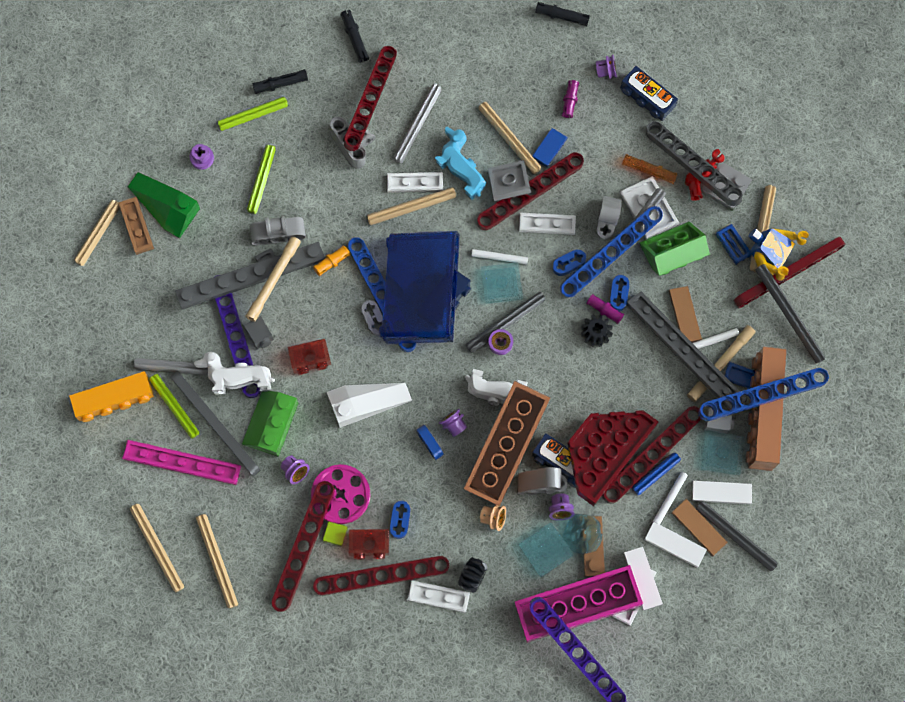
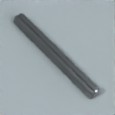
(506, 321)
(736, 536)

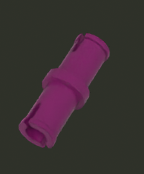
(570, 99)
(605, 309)

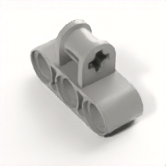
(339, 136)
(609, 216)
(277, 230)
(541, 481)

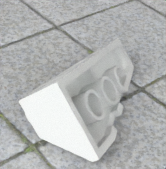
(359, 402)

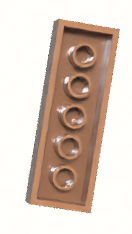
(767, 418)
(507, 443)

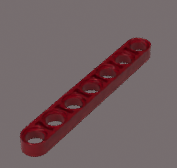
(370, 105)
(534, 183)
(794, 269)
(646, 461)
(296, 553)
(371, 574)

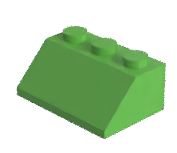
(675, 248)
(270, 422)

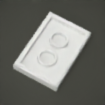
(637, 196)

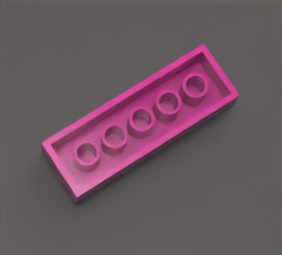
(582, 602)

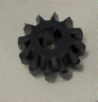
(595, 337)
(472, 575)

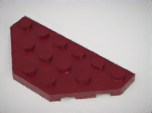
(604, 448)

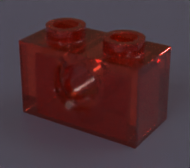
(299, 352)
(358, 537)

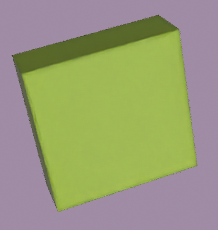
(335, 533)

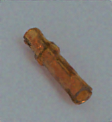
(650, 169)

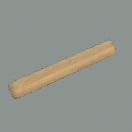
(97, 232)

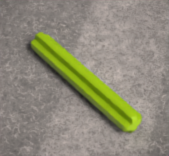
(252, 113)
(261, 179)
(174, 406)

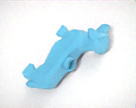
(460, 166)

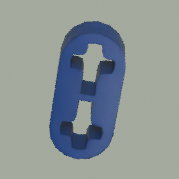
(567, 258)
(623, 293)
(429, 442)
(395, 518)

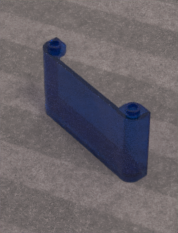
(420, 287)

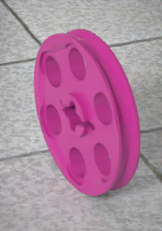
(351, 492)

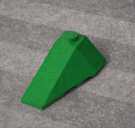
(167, 205)

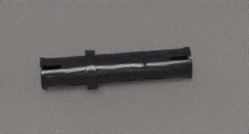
(560, 13)
(351, 29)
(277, 82)

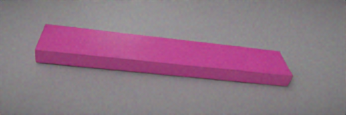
(181, 462)

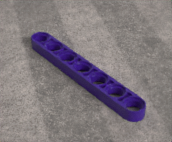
(239, 344)
(573, 643)

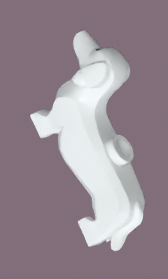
(234, 377)
(493, 391)

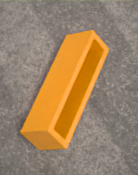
(111, 396)

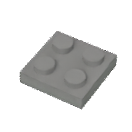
(735, 177)
(509, 180)

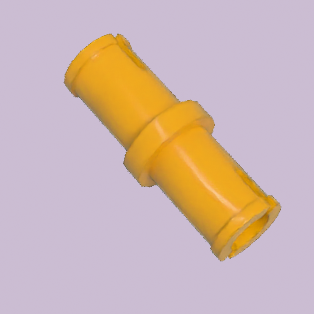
(331, 260)

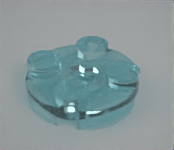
(572, 534)

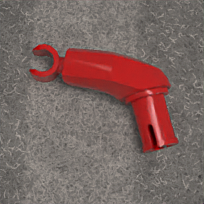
(694, 184)

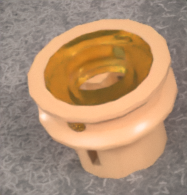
(496, 518)

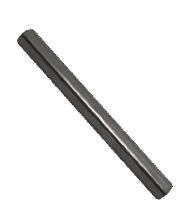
(790, 313)

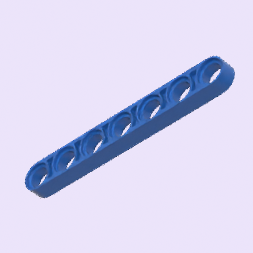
(620, 249)
(369, 270)
(771, 388)

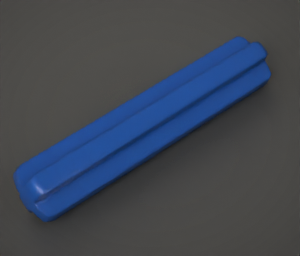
(656, 473)

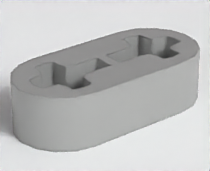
(368, 319)

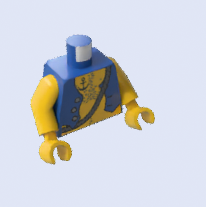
(773, 248)

